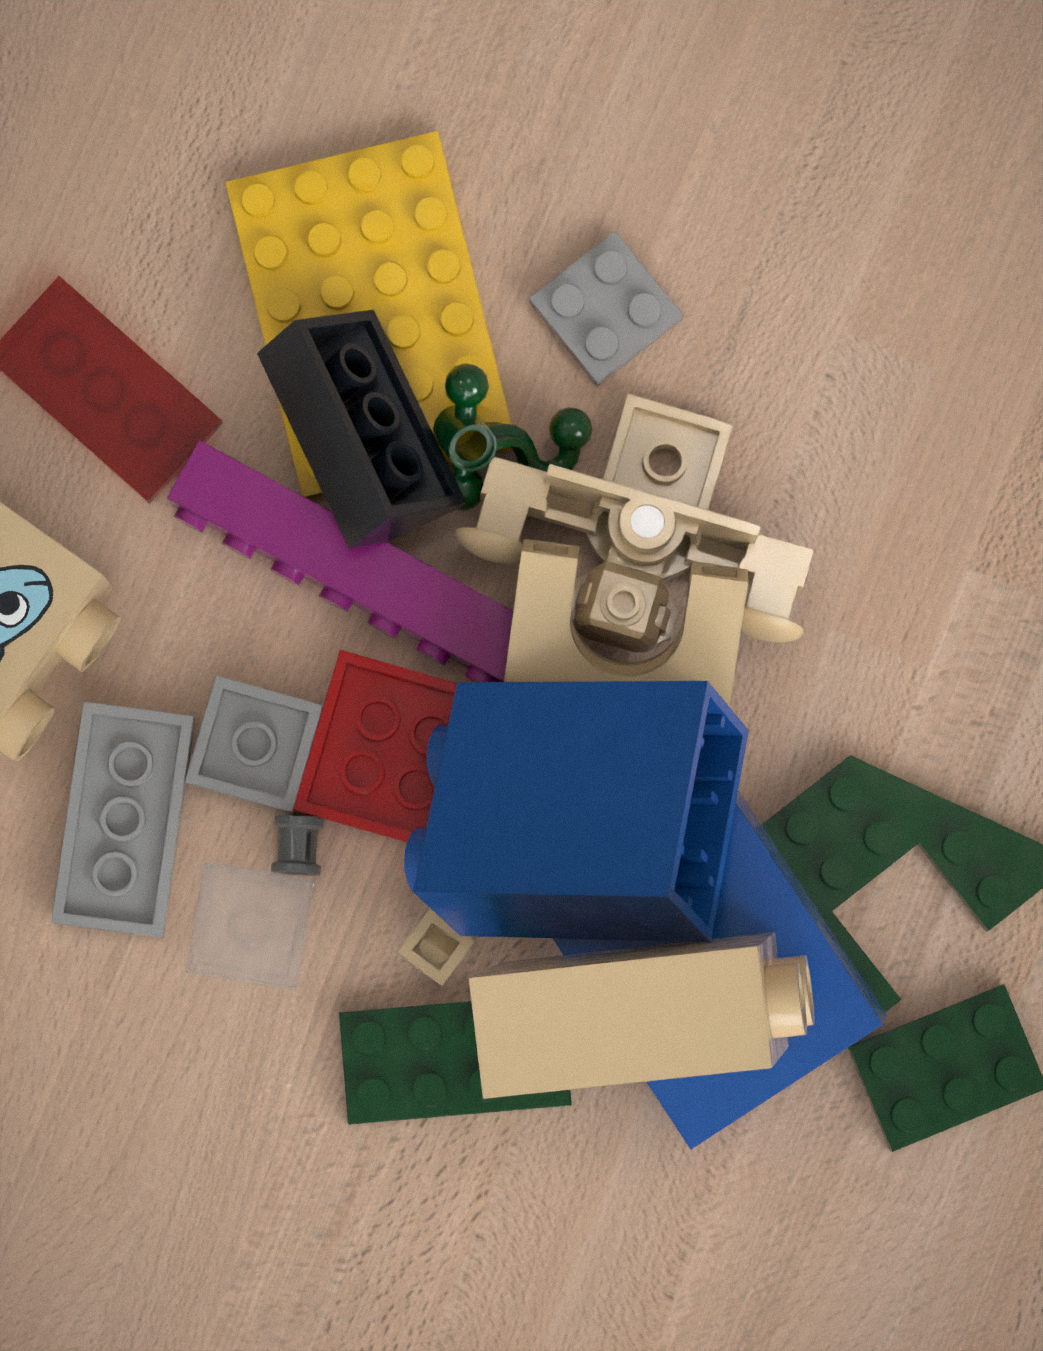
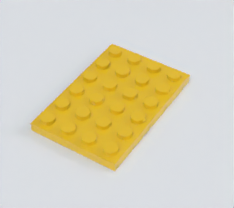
(369, 236)

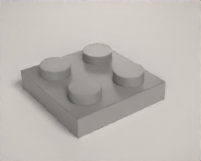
(605, 308)
(253, 744)

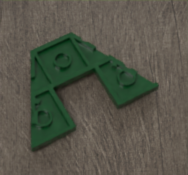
(867, 819)

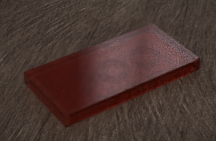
(105, 389)

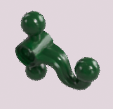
(468, 387)

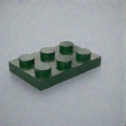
(947, 1068)

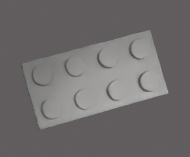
(123, 819)

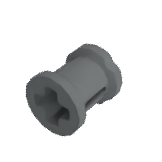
(297, 845)

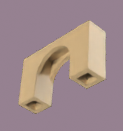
(549, 649)

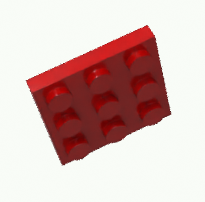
(373, 747)

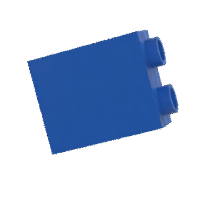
(579, 810)
(758, 898)

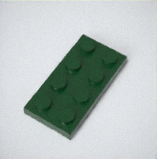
(420, 1066)

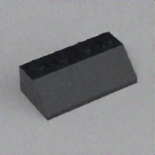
(360, 426)

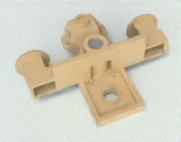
(643, 530)

